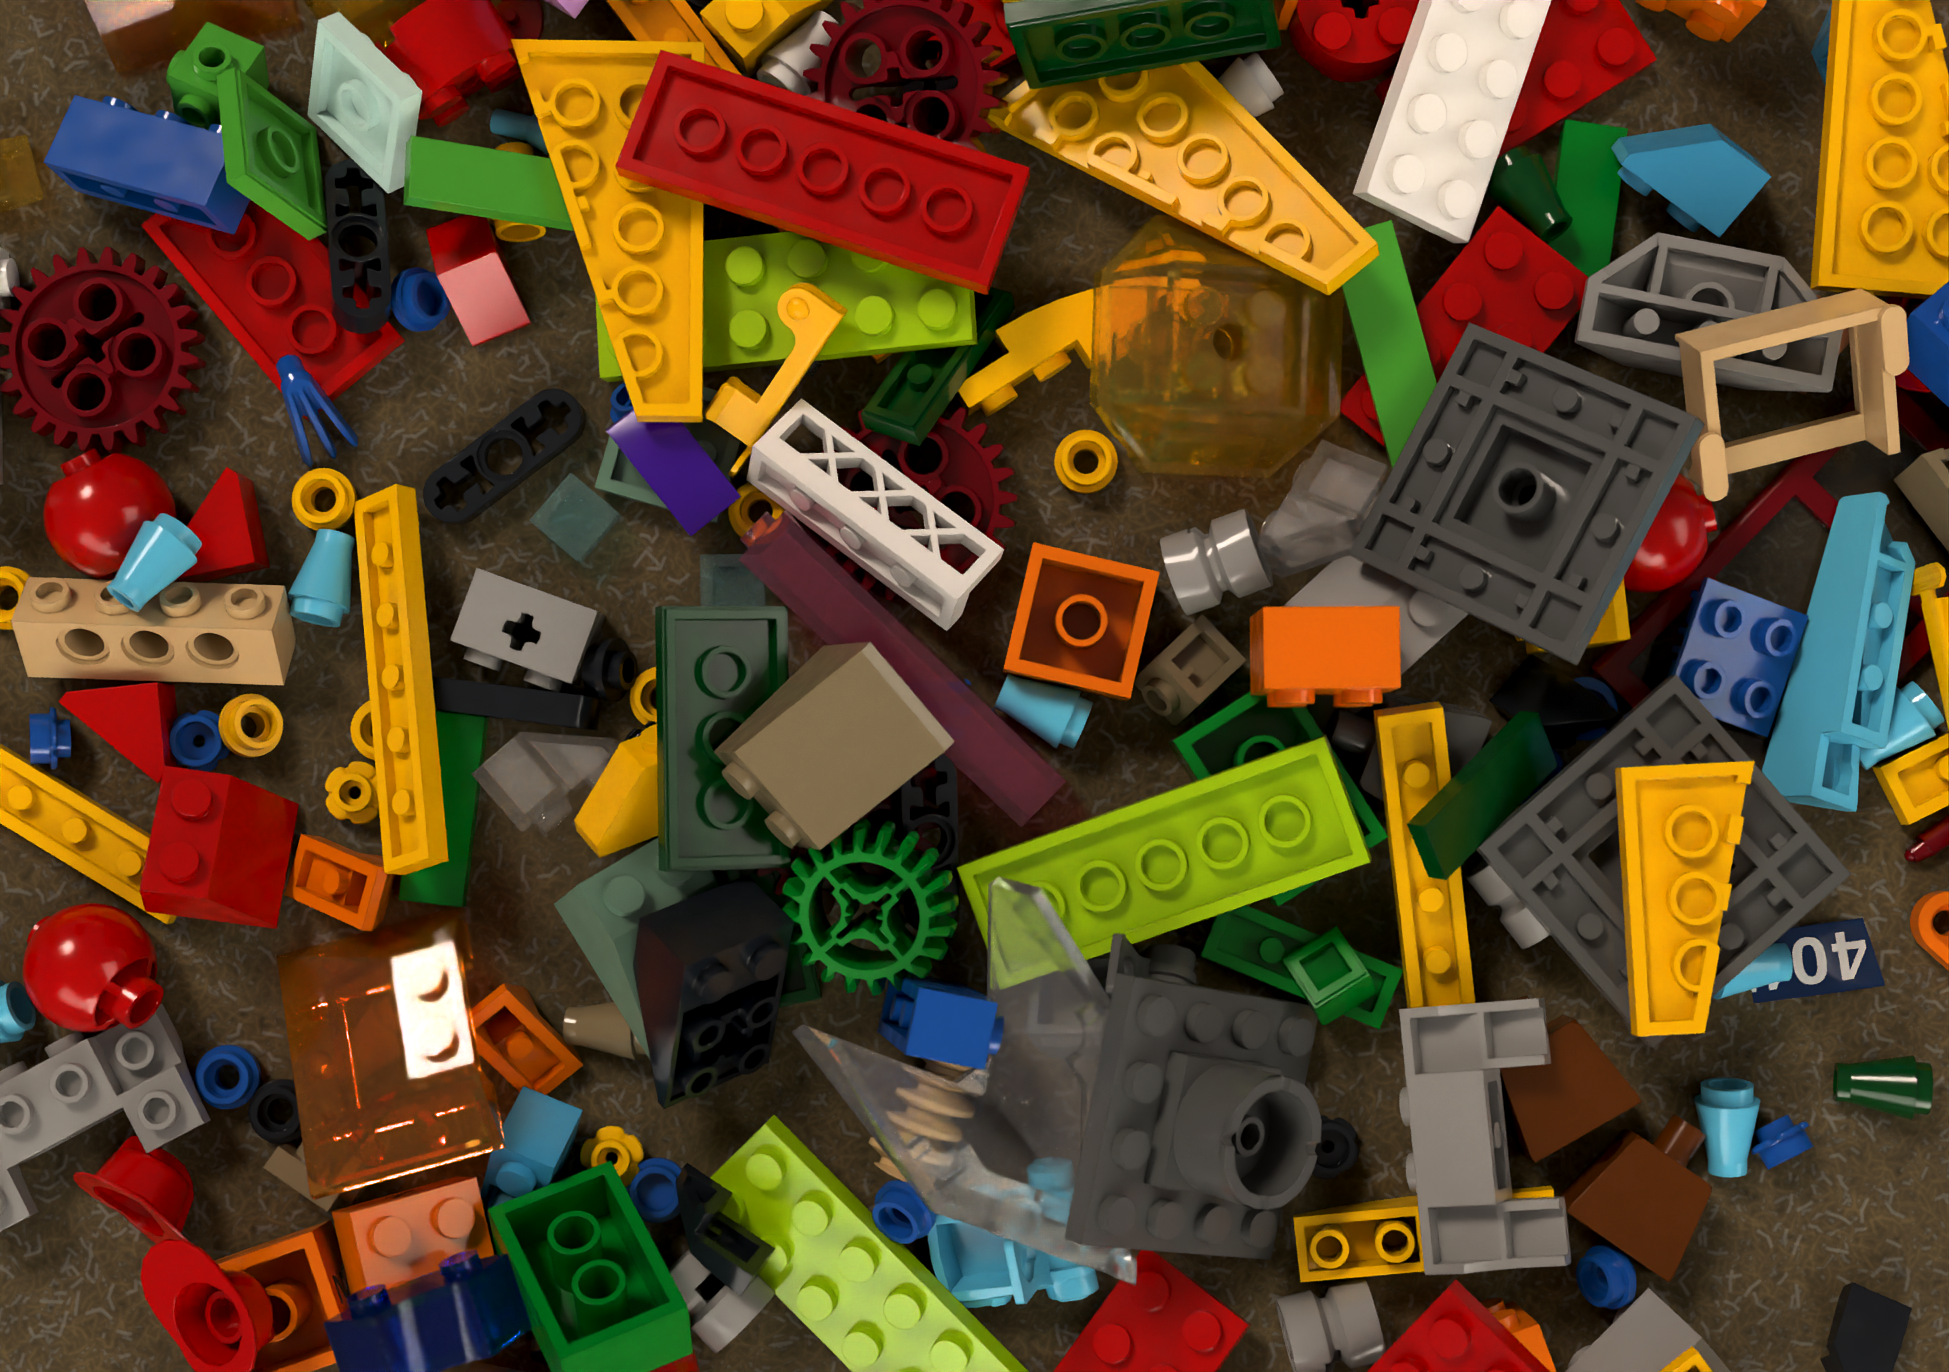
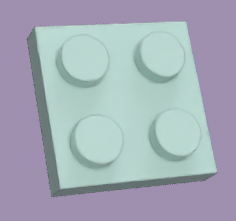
(363, 100)

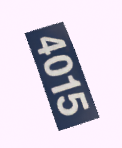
(1825, 961)

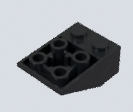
(710, 986)

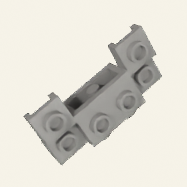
(85, 1085)
(1462, 1141)

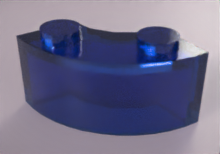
(433, 1320)

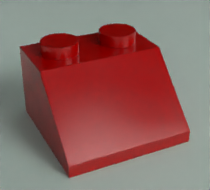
(218, 849)

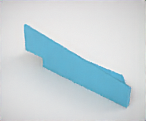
(1845, 661)

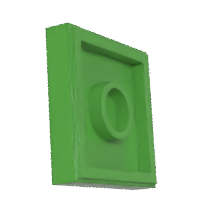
(271, 154)

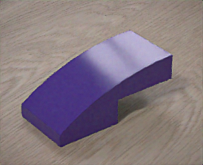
(675, 469)

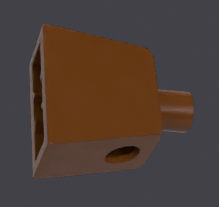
(1563, 1098)
(1644, 1195)

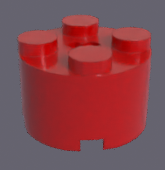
(1349, 46)
(452, 53)

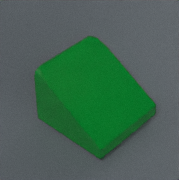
(1330, 976)

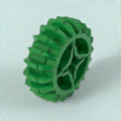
(882, 927)

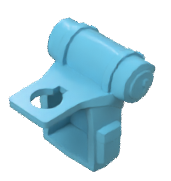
(990, 1269)

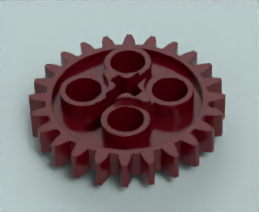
(900, 34)
(67, 305)
(963, 468)

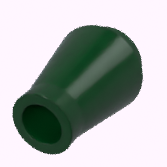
(1527, 191)
(1886, 1085)

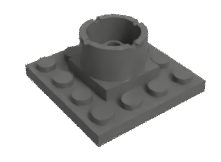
(1526, 491)
(1565, 847)
(1196, 1121)

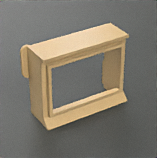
(1877, 354)

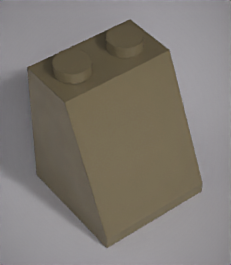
(831, 744)

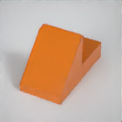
(340, 882)
(521, 1041)

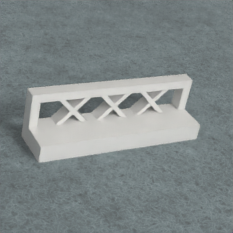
(859, 530)

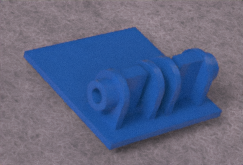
(1737, 654)

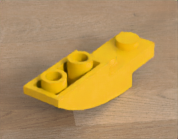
(1030, 346)
(1367, 1238)

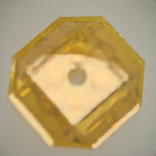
(1168, 388)

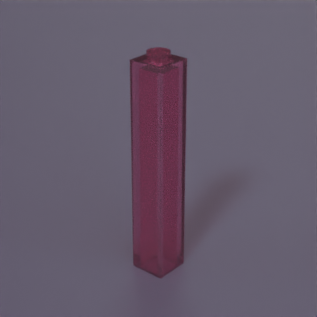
(848, 612)

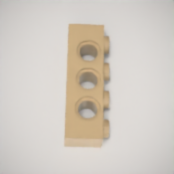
(176, 637)

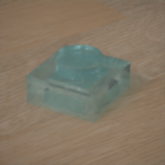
(575, 518)
(729, 582)

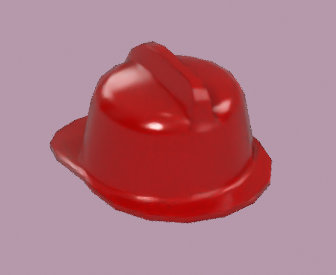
(144, 1188)
(209, 1311)

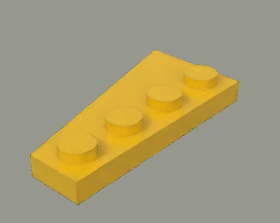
(1675, 874)

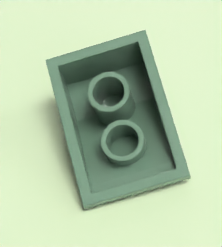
(606, 916)

